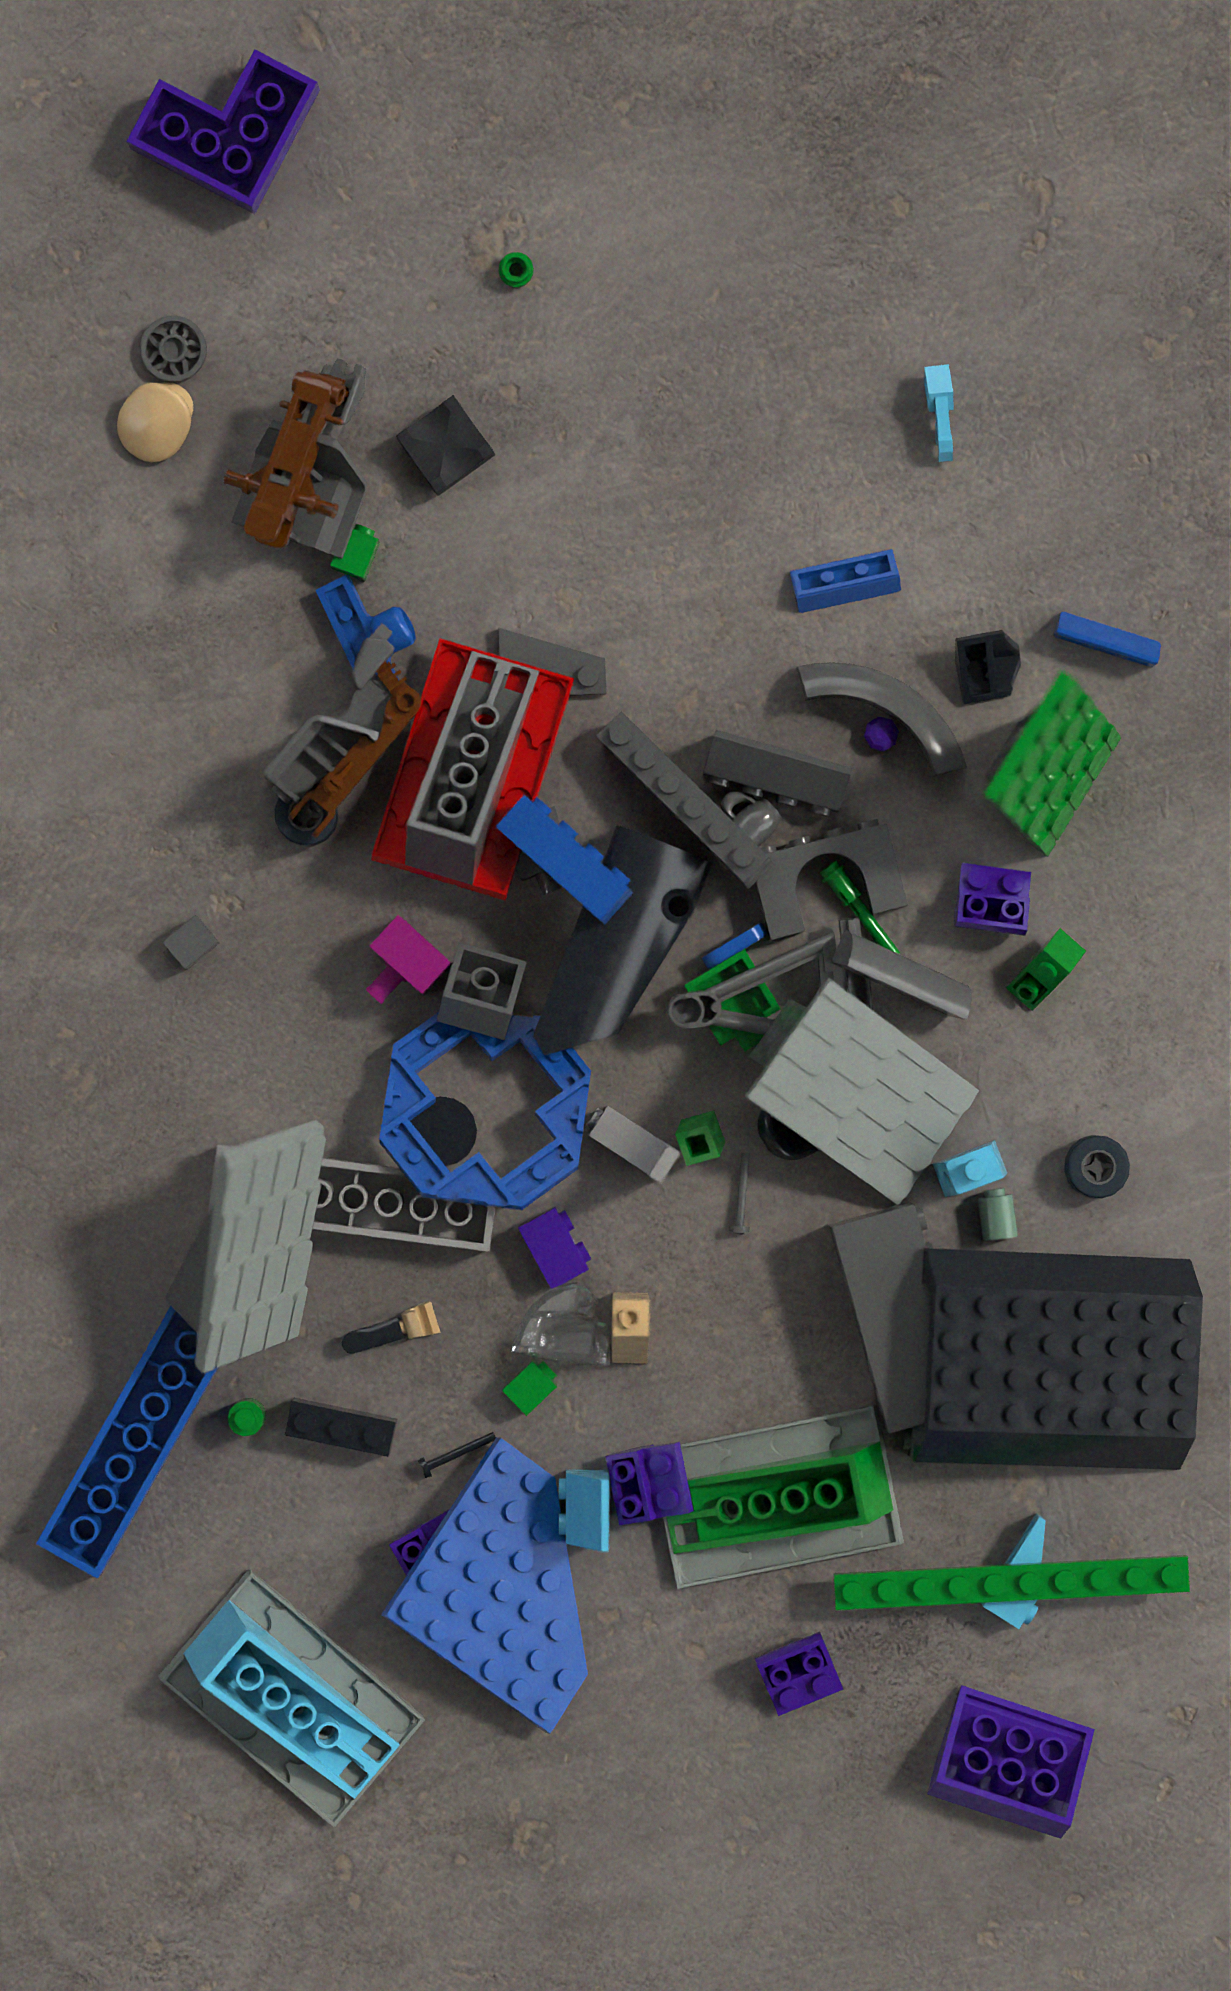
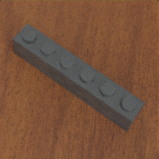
(684, 800)

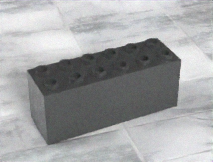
(890, 1305)

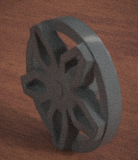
(173, 348)

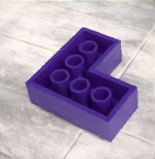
(233, 148)

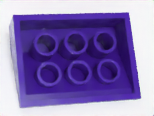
(1011, 1762)

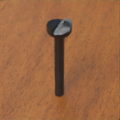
(427, 1466)

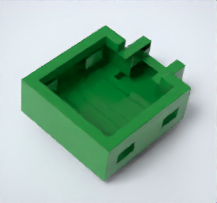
(754, 1001)

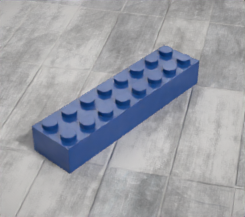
(129, 1449)

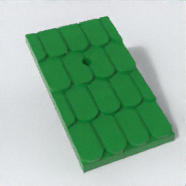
(1051, 762)

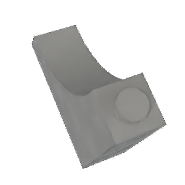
(633, 1143)

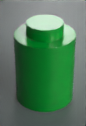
(247, 1417)

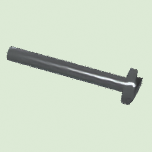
(741, 1200)

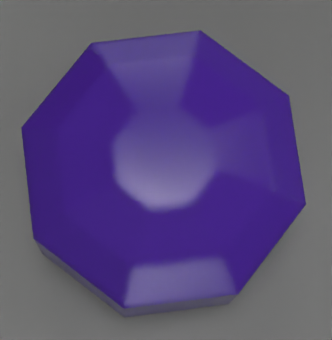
(881, 734)

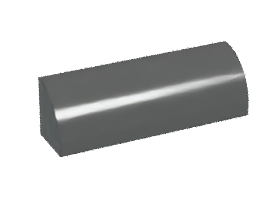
(903, 975)

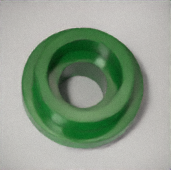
(511, 259)

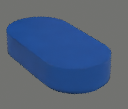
(734, 946)

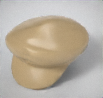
(155, 421)

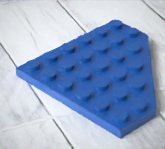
(500, 1590)

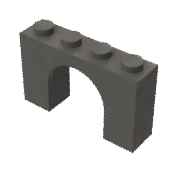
(867, 849)

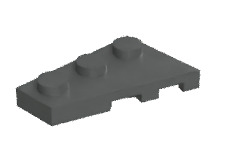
(585, 668)

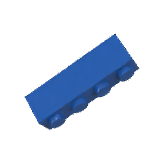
(564, 859)

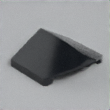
(986, 665)

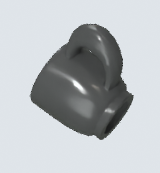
(755, 820)

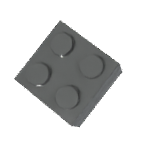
(481, 991)

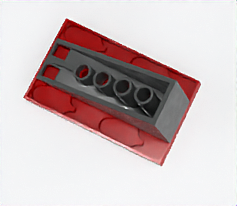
(466, 763)

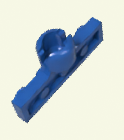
(353, 622)

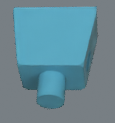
(970, 1169)

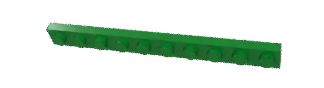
(1011, 1582)

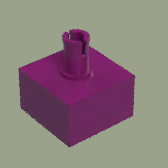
(407, 959)

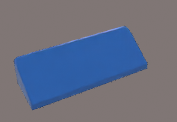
(845, 581)
(1107, 639)

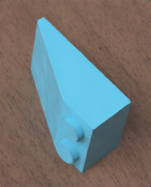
(586, 1509)

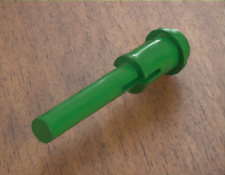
(849, 895)

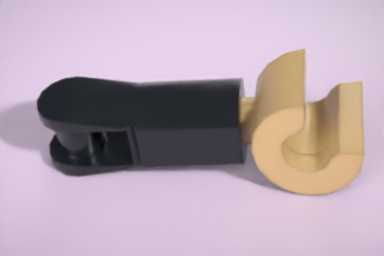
(416, 1322)

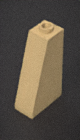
(630, 1327)

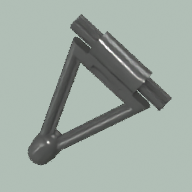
(705, 1009)

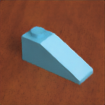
(1027, 1550)

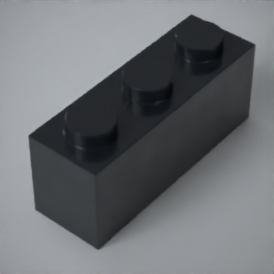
(341, 1427)

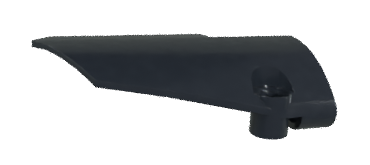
(614, 962)

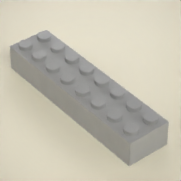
(385, 1204)

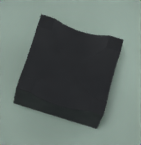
(445, 445)

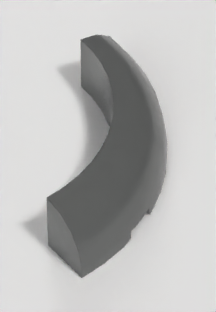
(894, 699)

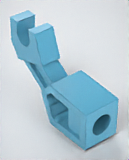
(940, 400)

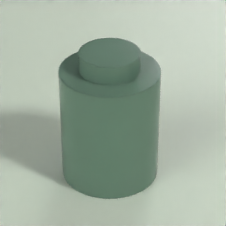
(997, 1215)

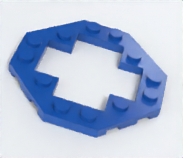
(475, 1179)

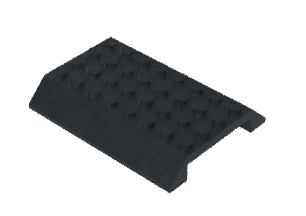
(1060, 1360)

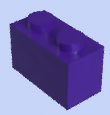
(554, 1247)

